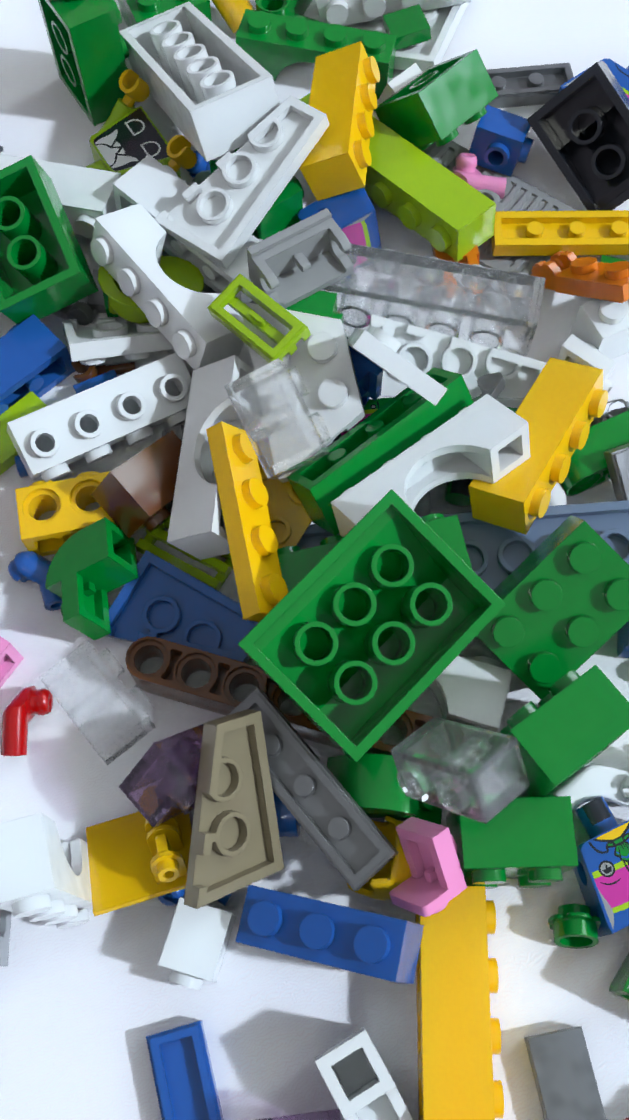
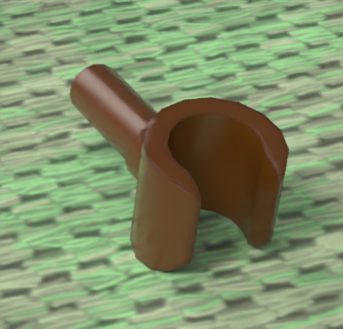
(91, 371)

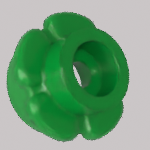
(574, 926)

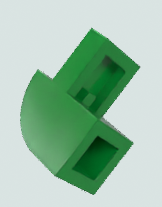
(86, 570)
(376, 788)

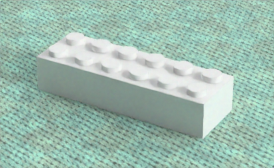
(201, 79)

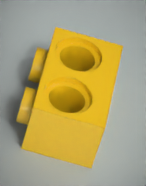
(69, 501)

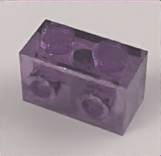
(166, 777)

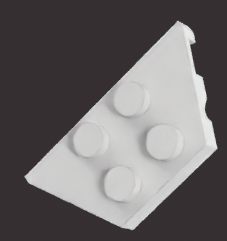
(325, 367)

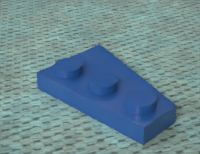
(179, 610)

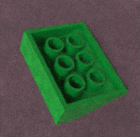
(371, 626)

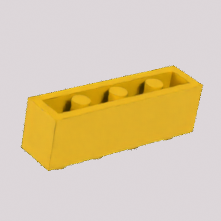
(346, 93)
(559, 422)
(454, 1012)

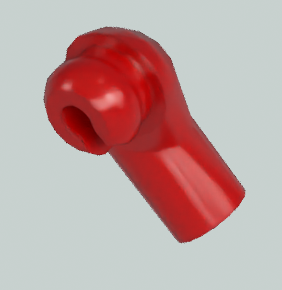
(19, 714)

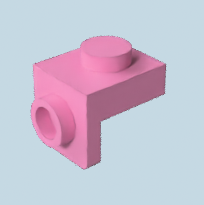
(433, 867)

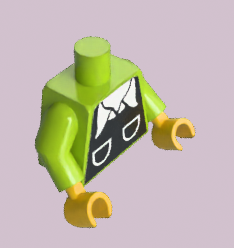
(132, 135)

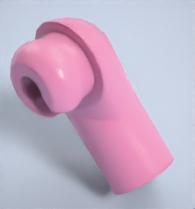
(467, 171)

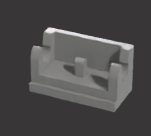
(300, 259)

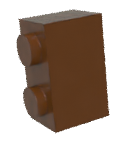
(142, 487)

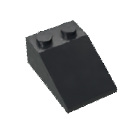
(589, 137)

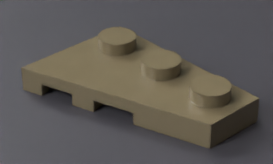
(234, 811)

